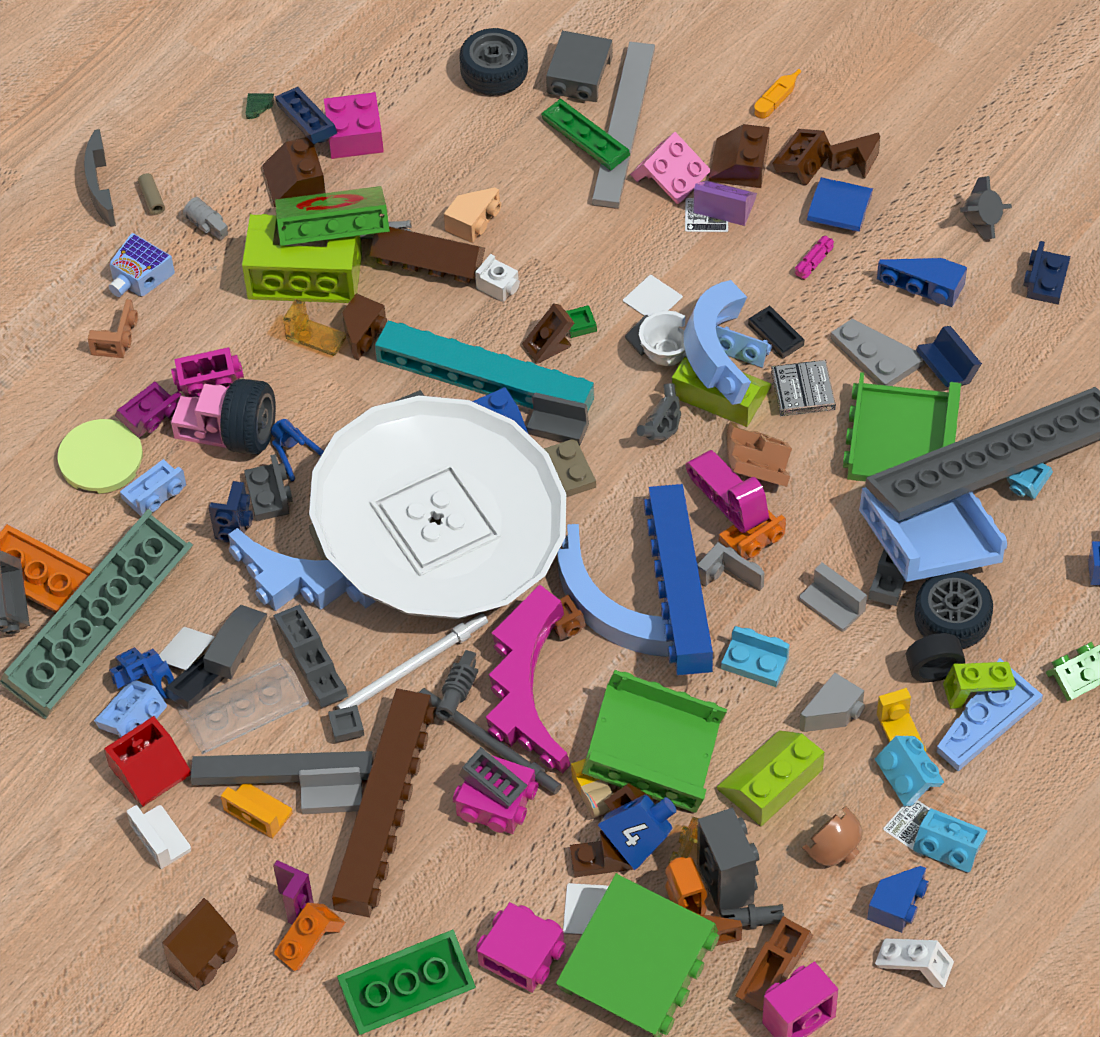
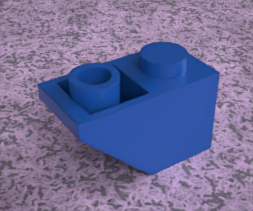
(896, 897)

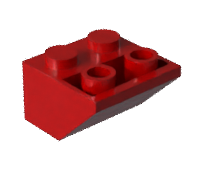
(147, 761)

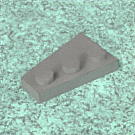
(876, 353)

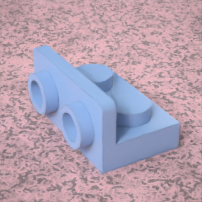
(131, 708)

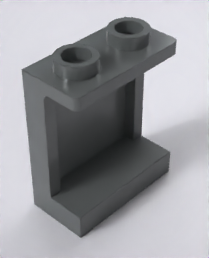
(578, 66)

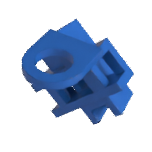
(135, 665)

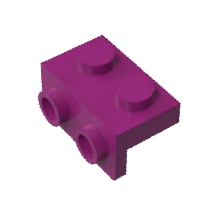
(148, 409)

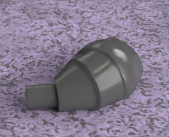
(664, 418)

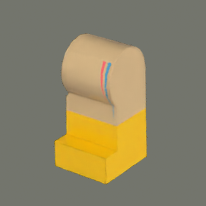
(591, 790)

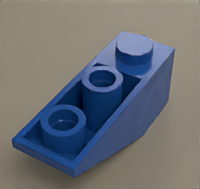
(927, 277)

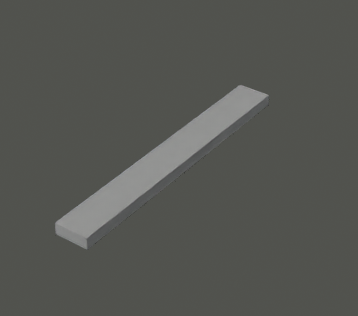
(625, 120)

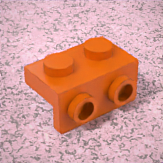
(754, 540)

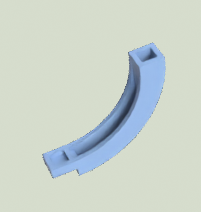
(702, 345)
(607, 618)

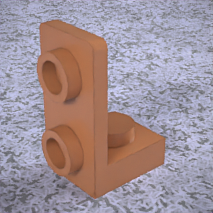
(112, 343)

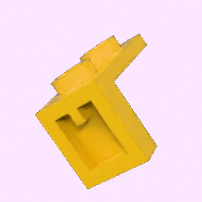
(894, 715)

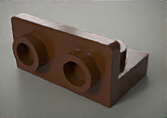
(803, 154)

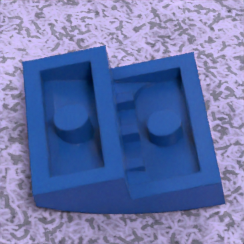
(840, 204)

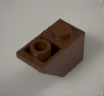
(362, 323)

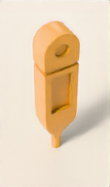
(775, 95)

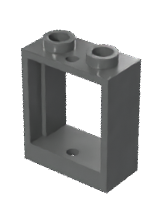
(12, 595)

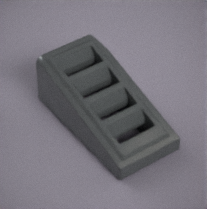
(489, 763)

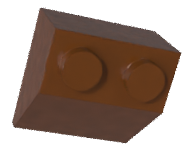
(741, 156)
(294, 171)
(200, 945)

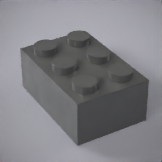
(727, 859)

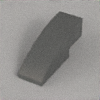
(234, 641)

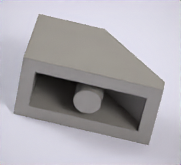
(833, 705)

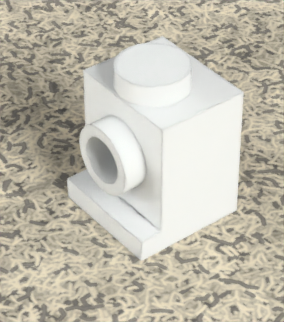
(496, 279)

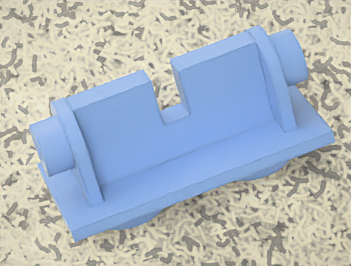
(743, 347)

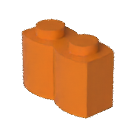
(685, 885)

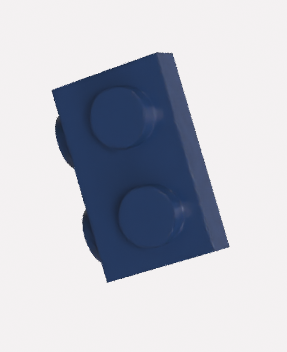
(232, 515)

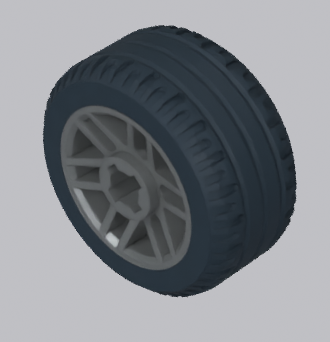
(493, 61)
(247, 416)
(954, 606)

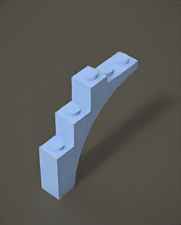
(284, 577)

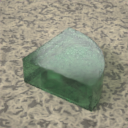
(258, 103)

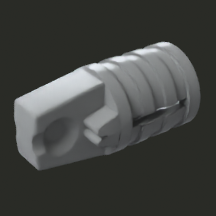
(205, 218)

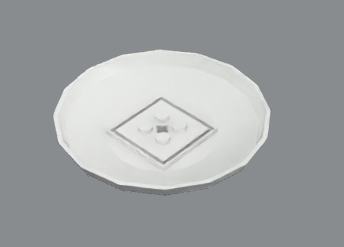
(446, 462)

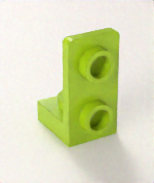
(976, 678)

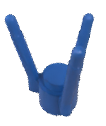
(288, 436)

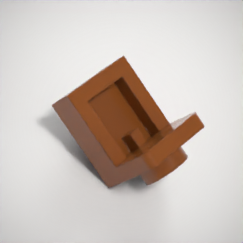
(572, 620)

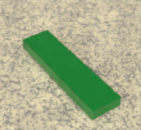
(585, 134)

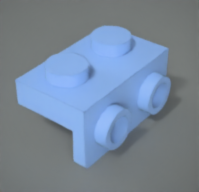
(154, 487)

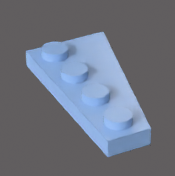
(985, 720)

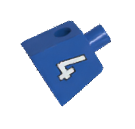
(638, 827)

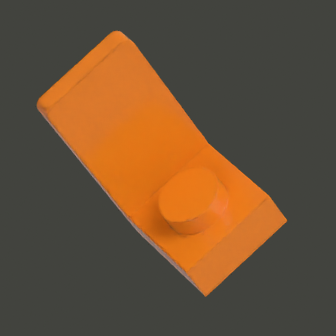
(305, 934)

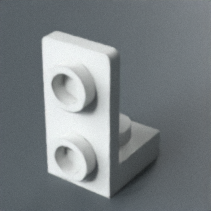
(917, 955)

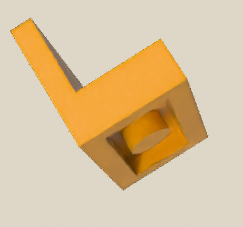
(256, 808)

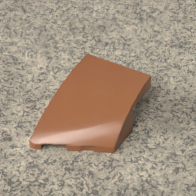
(758, 455)

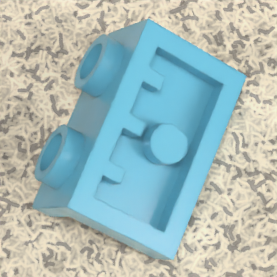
(756, 656)
(949, 840)

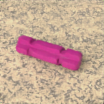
(814, 257)

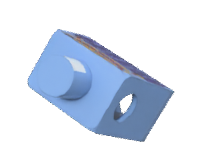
(139, 267)

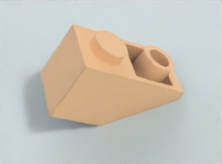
(471, 213)

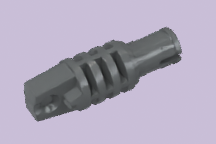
(457, 685)

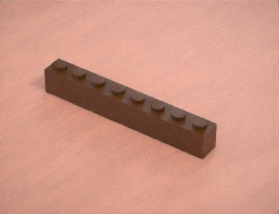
(383, 803)

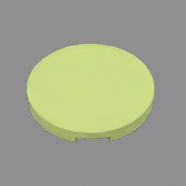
(100, 456)

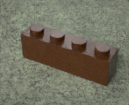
(427, 252)

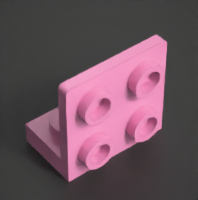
(673, 167)

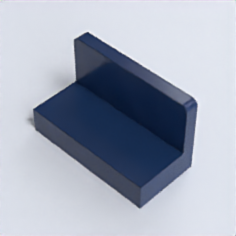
(950, 358)

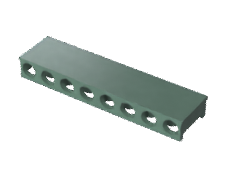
(95, 615)

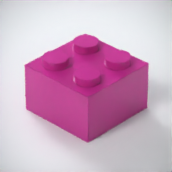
(356, 125)
(800, 1003)

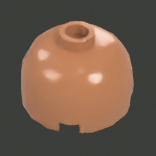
(836, 840)

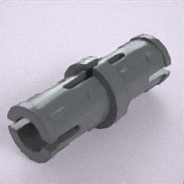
(754, 915)

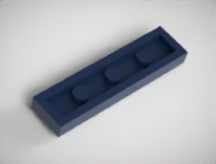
(306, 115)

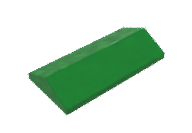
(406, 982)

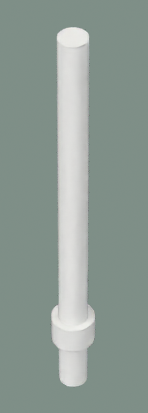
(459, 634)

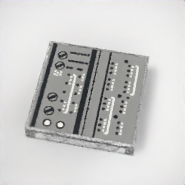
(803, 388)

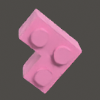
(199, 417)

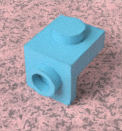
(1030, 480)

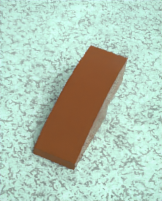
(774, 961)

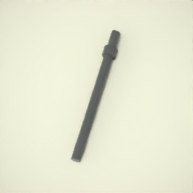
(498, 747)

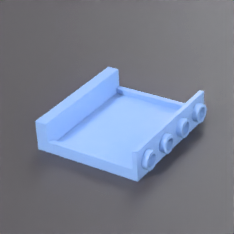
(939, 539)

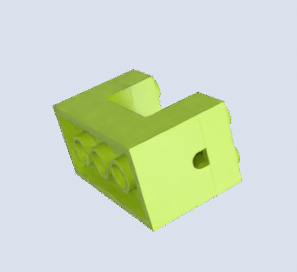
(298, 271)

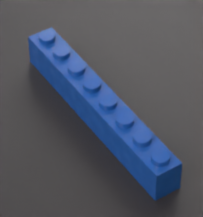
(679, 580)

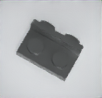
(267, 490)

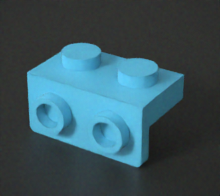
(908, 768)

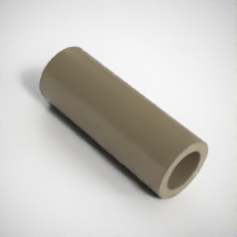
(151, 194)

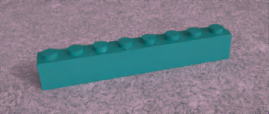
(475, 367)

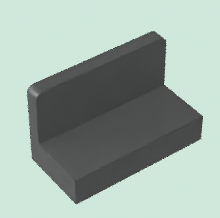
(558, 418)

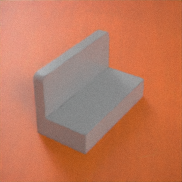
(834, 598)
(330, 790)

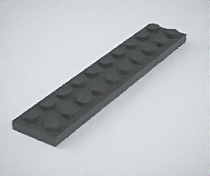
(988, 455)

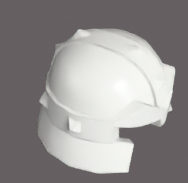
(663, 338)

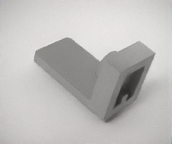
(727, 558)

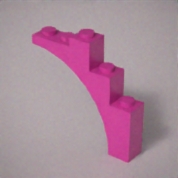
(512, 681)

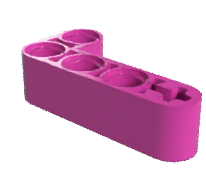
(738, 500)

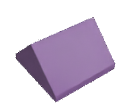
(723, 202)

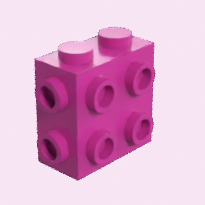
(210, 368)
(478, 807)
(521, 946)

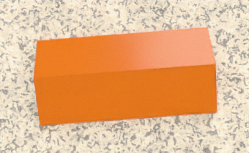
(47, 573)

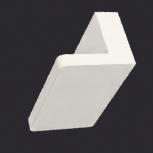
(158, 834)

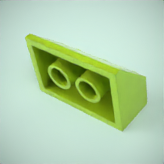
(694, 392)
(773, 775)

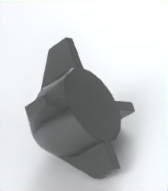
(984, 208)

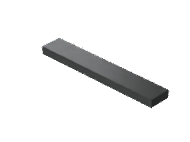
(272, 767)

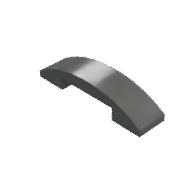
(96, 158)

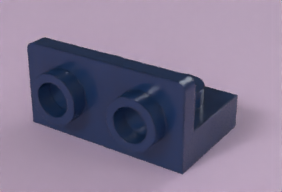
(1047, 275)

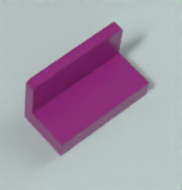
(294, 887)

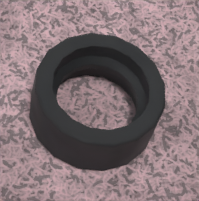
(934, 656)

